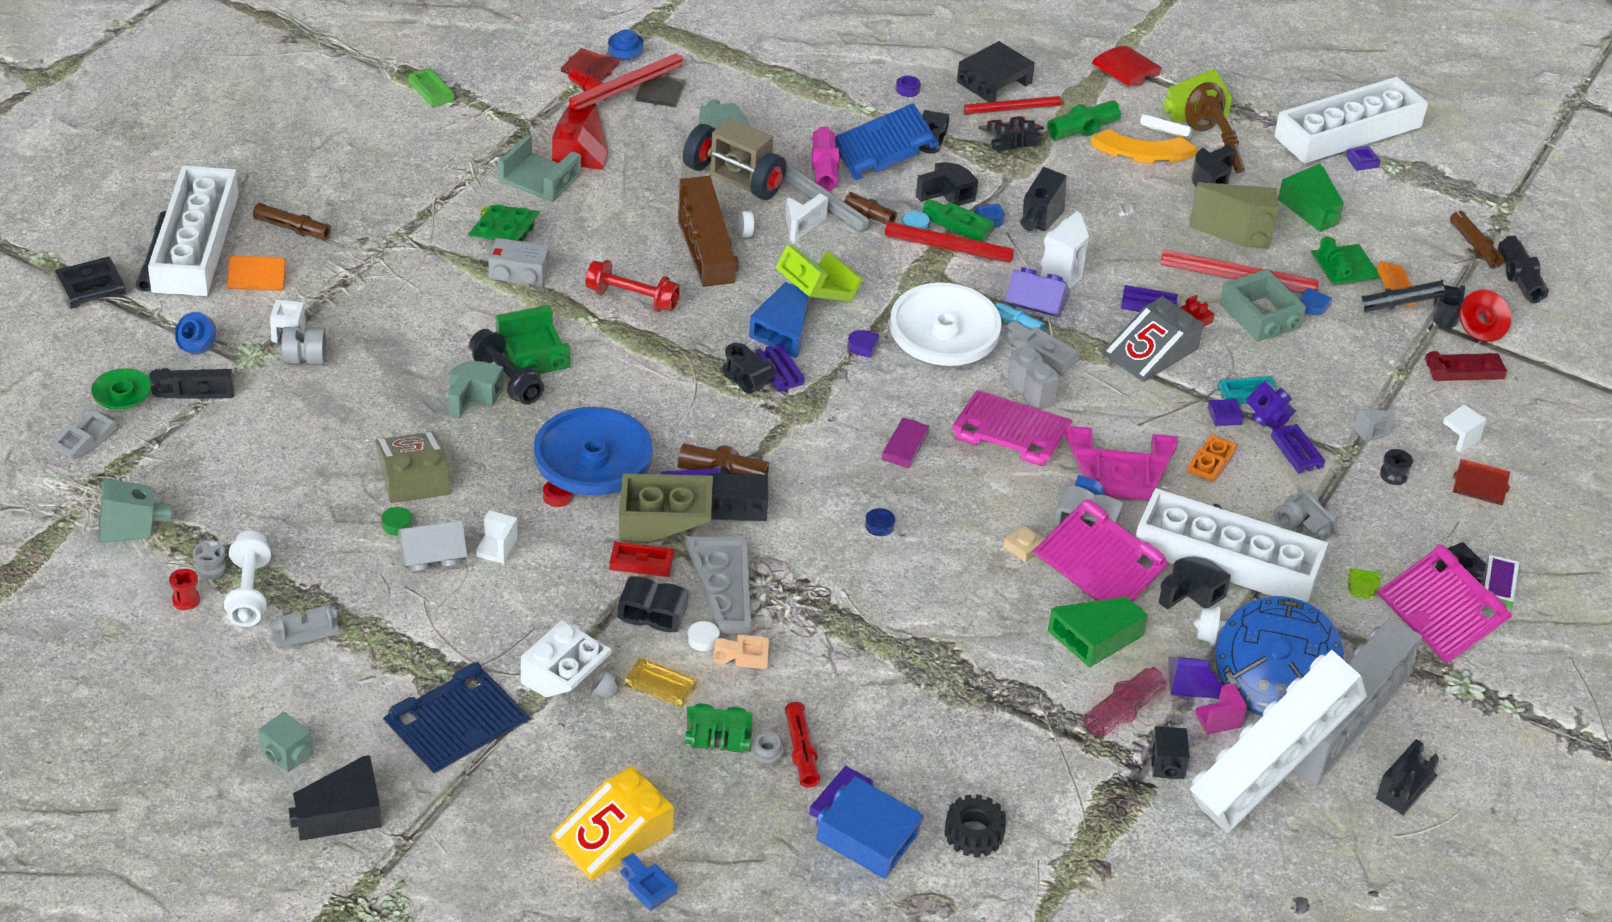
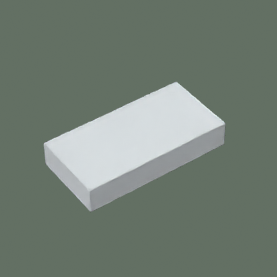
(1166, 126)

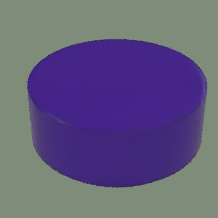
(908, 86)

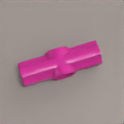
(825, 158)

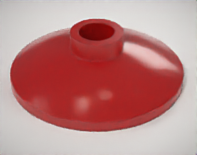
(1492, 308)

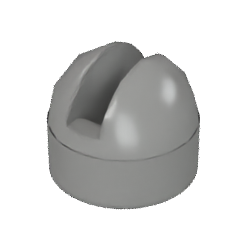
(605, 684)

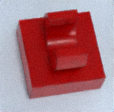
(1198, 310)

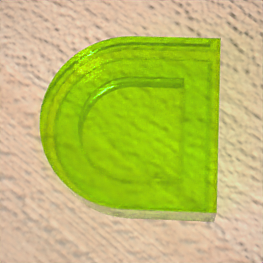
(1363, 583)

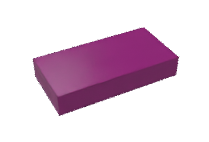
(905, 442)

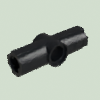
(1523, 269)

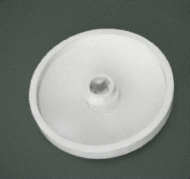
(945, 324)

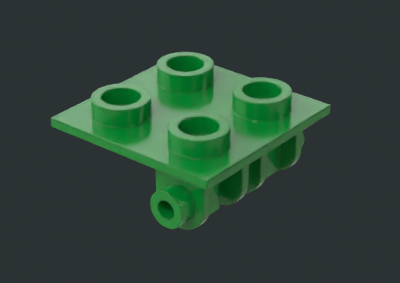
(505, 223)
(1344, 263)
(706, 719)

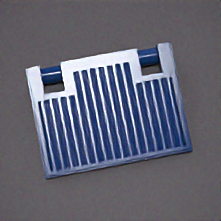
(884, 141)

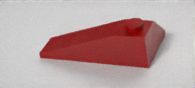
(581, 134)

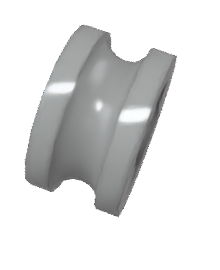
(1288, 515)

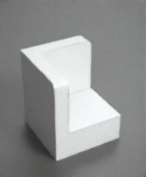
(288, 315)
(1467, 425)
(499, 537)

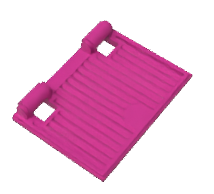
(1011, 426)
(1101, 556)
(1444, 604)

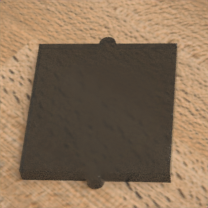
(661, 91)

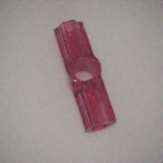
(1124, 702)

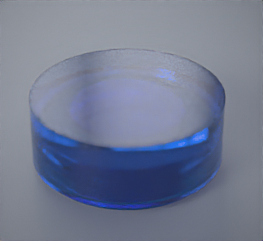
(880, 522)

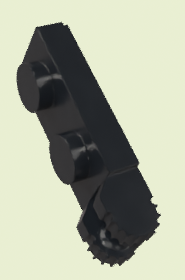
(192, 383)

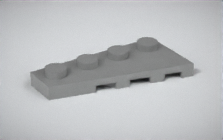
(724, 577)

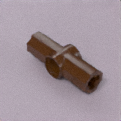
(723, 458)

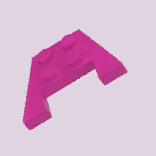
(1122, 472)

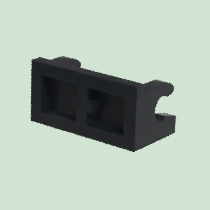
(1407, 778)

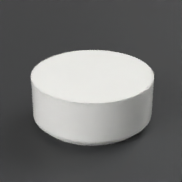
(745, 224)
(703, 635)

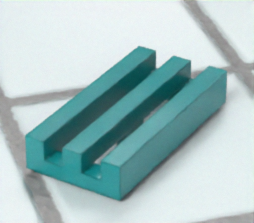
(1241, 387)

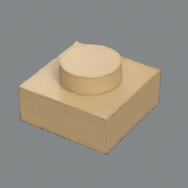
(1022, 543)

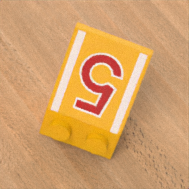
(614, 822)

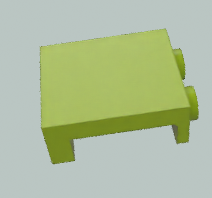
(824, 280)

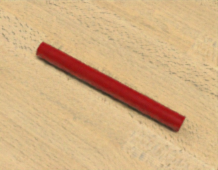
(1012, 105)

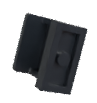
(993, 69)

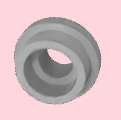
(767, 748)

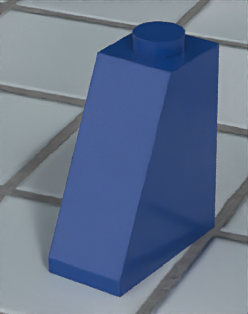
(781, 319)

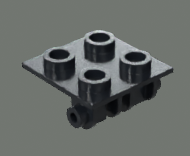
(1013, 133)

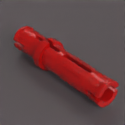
(807, 769)

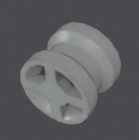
(209, 559)

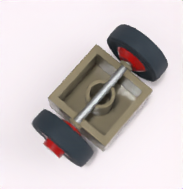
(736, 156)

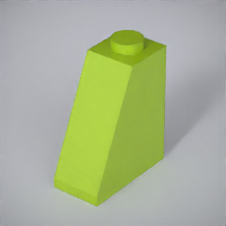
(1177, 95)

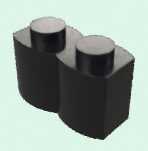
(652, 604)

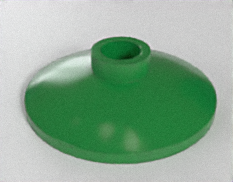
(121, 388)

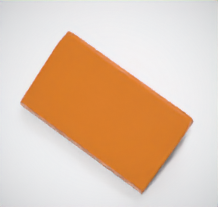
(256, 273)

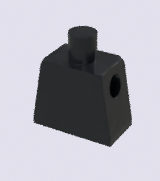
(1043, 210)

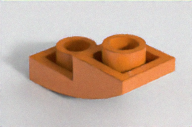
(1212, 458)

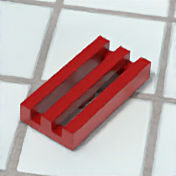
(641, 559)

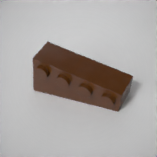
(706, 232)

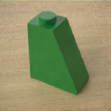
(1312, 197)
(1097, 627)

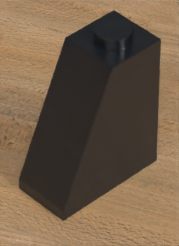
(338, 802)

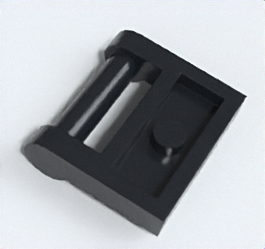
(90, 275)

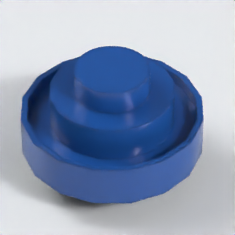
(625, 44)
(195, 333)

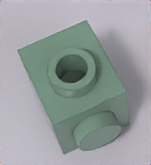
(285, 742)

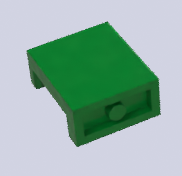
(533, 340)

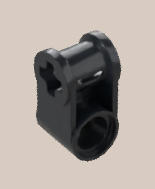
(938, 124)
(1447, 308)
(747, 368)

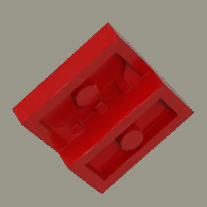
(1126, 65)

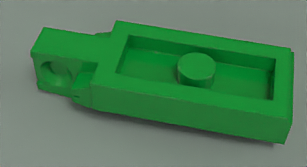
(959, 220)

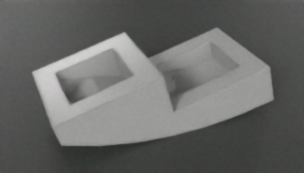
(85, 436)

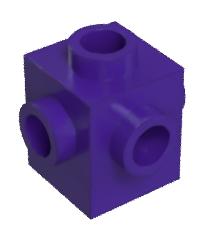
(1270, 405)

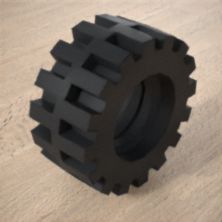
(977, 811)

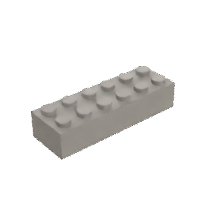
(1384, 669)

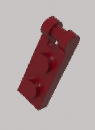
(1465, 366)

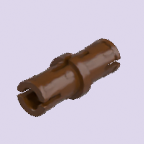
(870, 208)

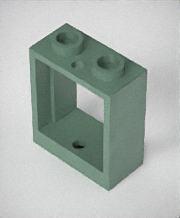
(1239, 294)

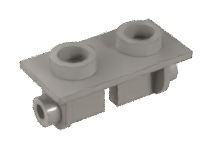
(1320, 520)
(294, 629)

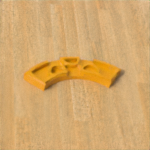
(1143, 151)

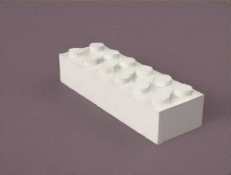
(1350, 119)
(193, 231)
(1247, 549)
(1278, 740)

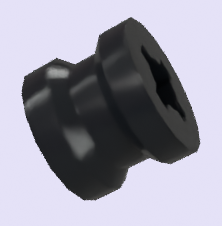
(1396, 466)

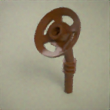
(1211, 110)

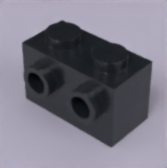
(739, 497)

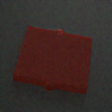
(591, 63)
(1481, 482)

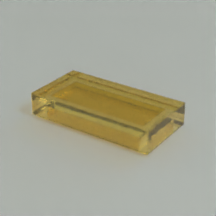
(661, 682)

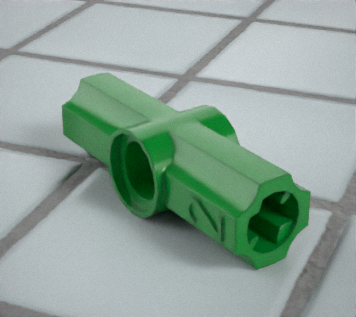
(1083, 120)

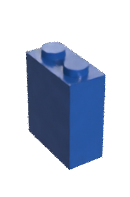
(868, 826)

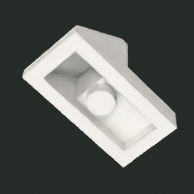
(803, 218)

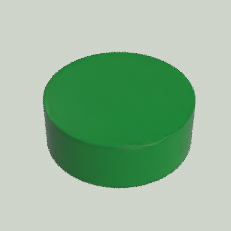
(395, 519)

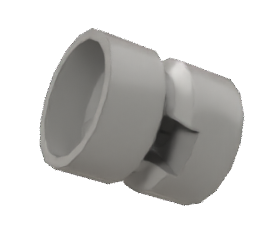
(304, 345)

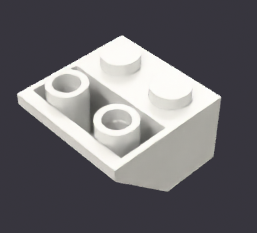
(1066, 250)
(561, 660)

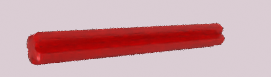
(949, 242)

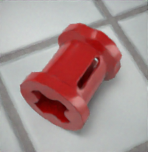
(184, 586)

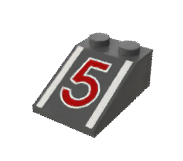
(1155, 339)

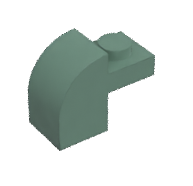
(473, 382)

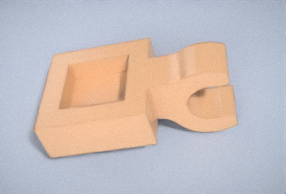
(747, 651)

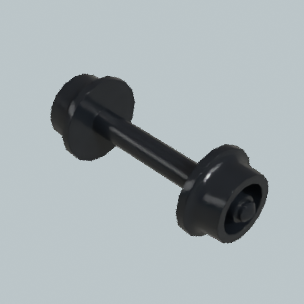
(524, 384)

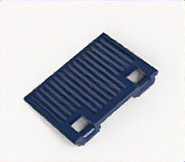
(456, 719)

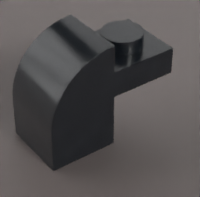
(1213, 166)
(948, 180)
(1195, 579)

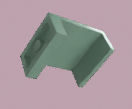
(538, 174)

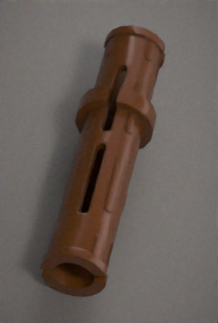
(301, 224)
(1482, 245)

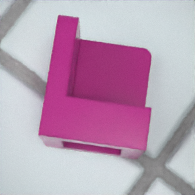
(1225, 714)

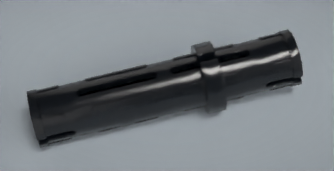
(1403, 296)

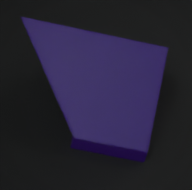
(1192, 678)

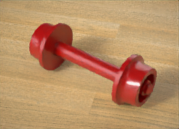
(600, 277)

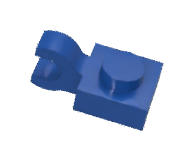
(649, 884)

